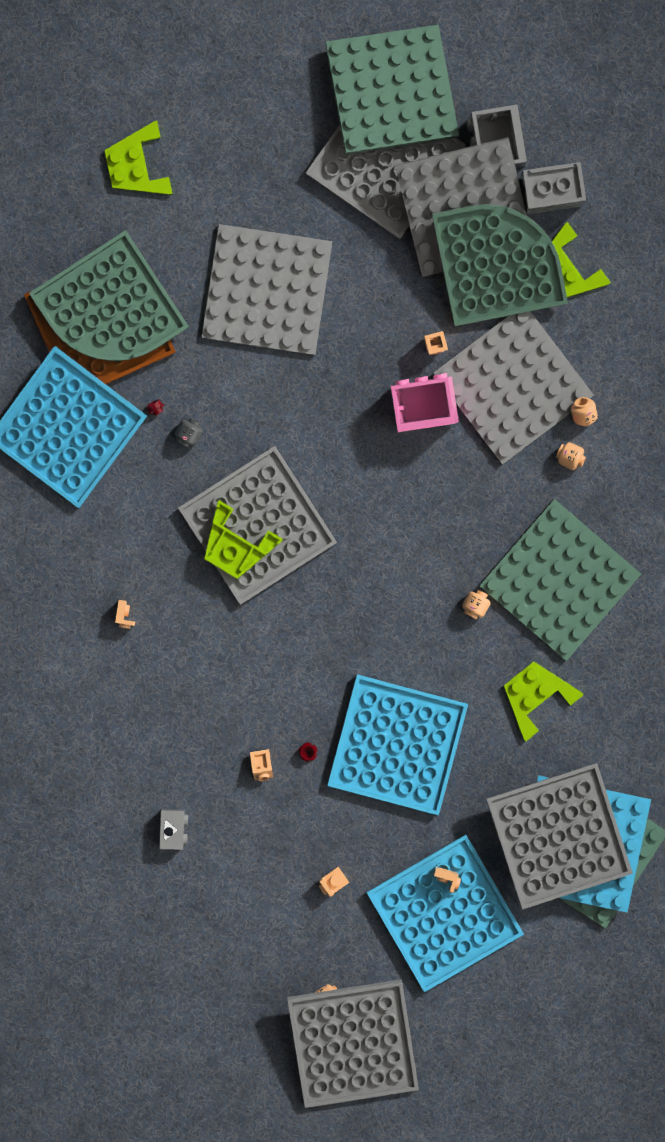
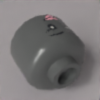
(188, 432)

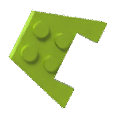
(128, 164)
(573, 280)
(231, 551)
(532, 688)

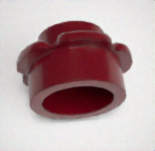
(155, 407)
(312, 755)

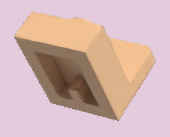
(122, 611)
(261, 765)
(444, 875)
(333, 882)

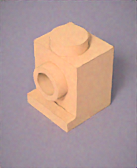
(435, 343)

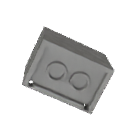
(496, 125)
(552, 188)

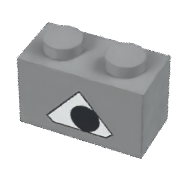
(172, 829)

